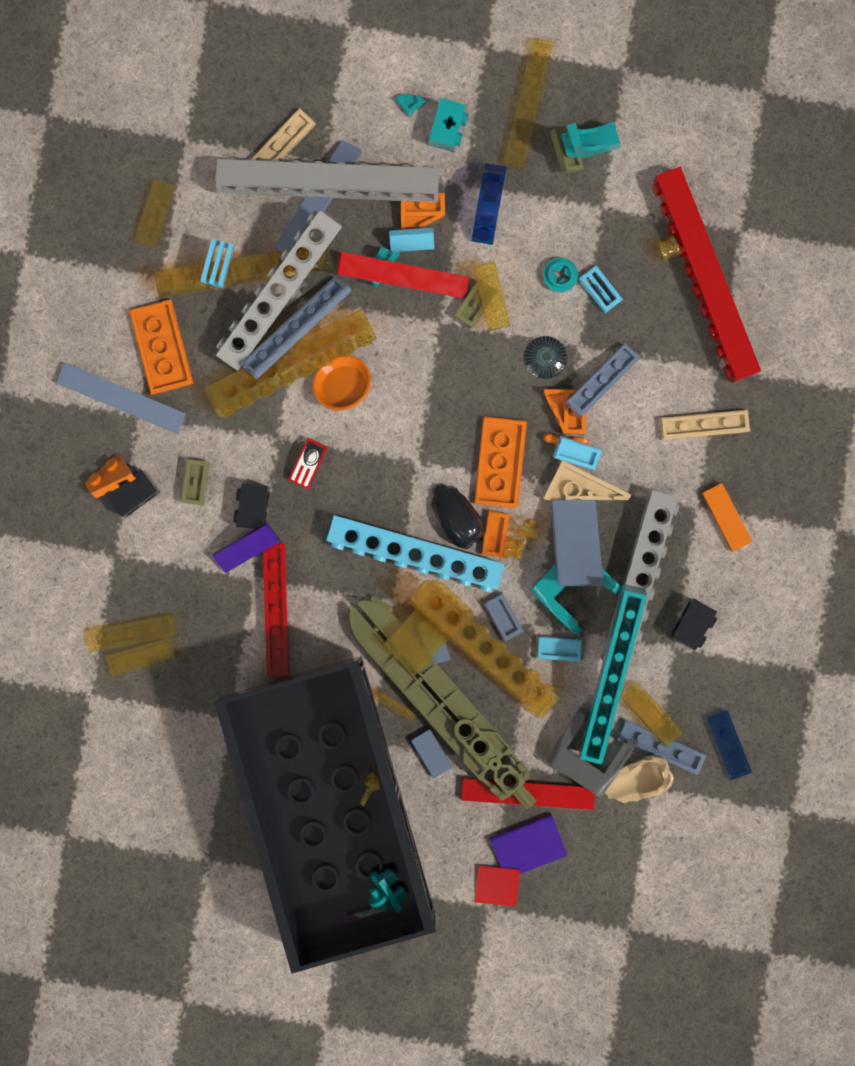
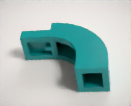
(590, 142)

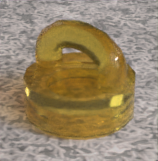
(528, 533)

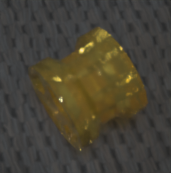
(667, 248)
(513, 548)

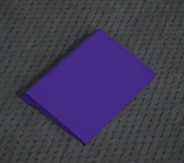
(529, 845)

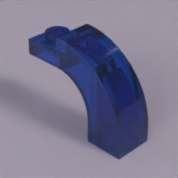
(488, 203)

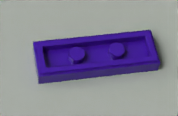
(246, 547)

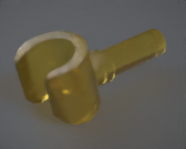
(372, 783)

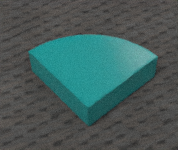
(410, 103)

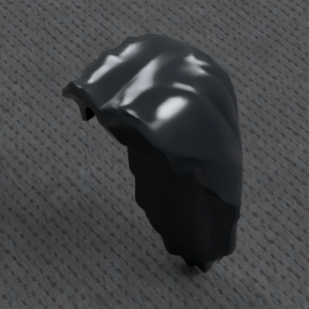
(457, 516)

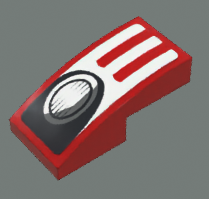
(308, 463)

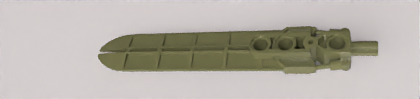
(435, 713)

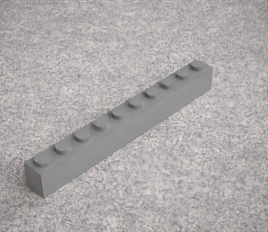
(327, 180)

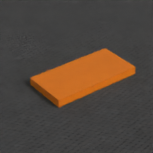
(161, 347)
(500, 462)

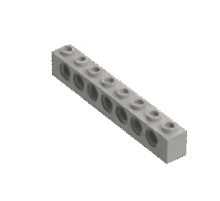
(317, 220)
(670, 507)

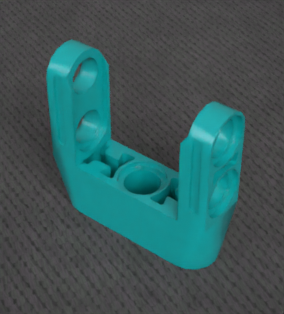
(548, 588)

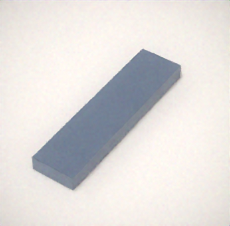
(602, 380)
(675, 753)

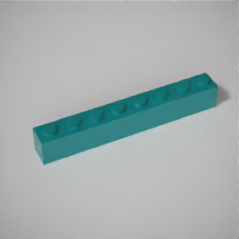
(612, 673)

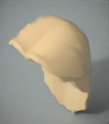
(641, 780)

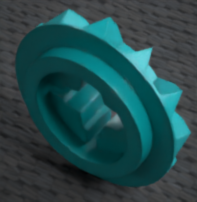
(555, 266)

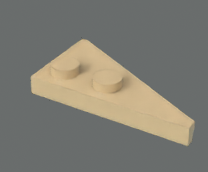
(576, 484)

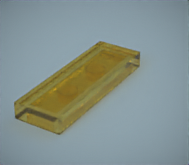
(155, 213)
(491, 296)
(141, 657)
(651, 715)

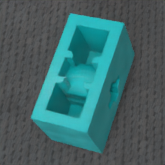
(448, 112)

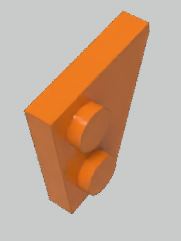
(420, 214)
(566, 418)
(109, 476)

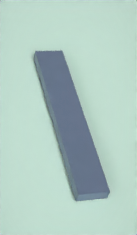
(344, 153)
(295, 327)
(121, 398)

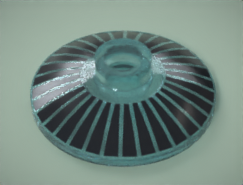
(545, 368)

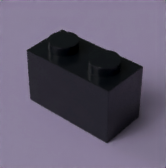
(133, 494)
(252, 506)
(694, 624)

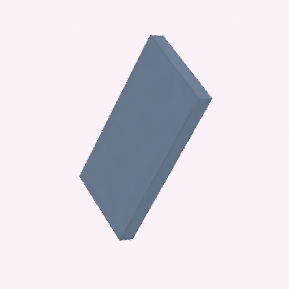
(576, 543)

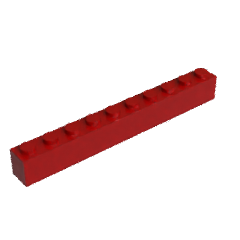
(706, 275)

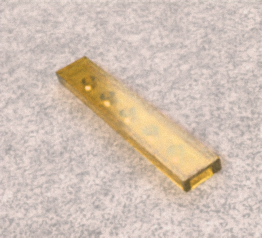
(528, 103)

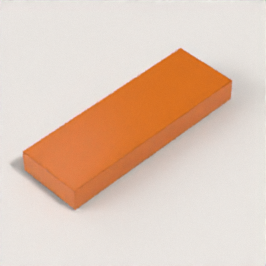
(726, 517)

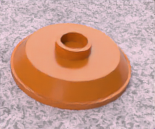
(342, 383)

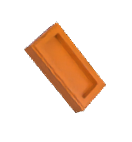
(495, 534)

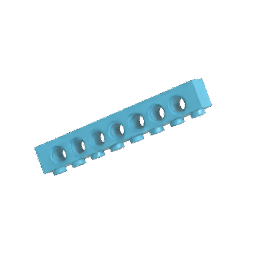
(341, 526)

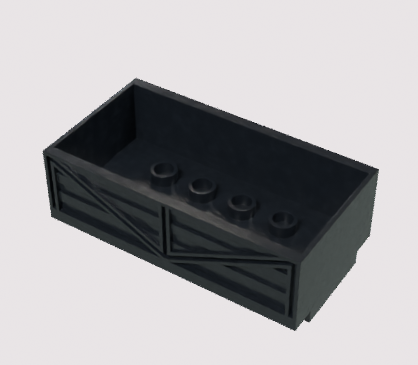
(301, 775)

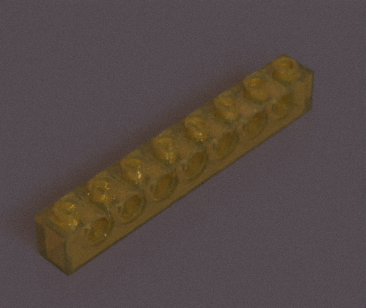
(240, 272)
(315, 343)
(503, 676)

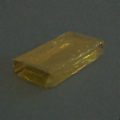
(395, 706)

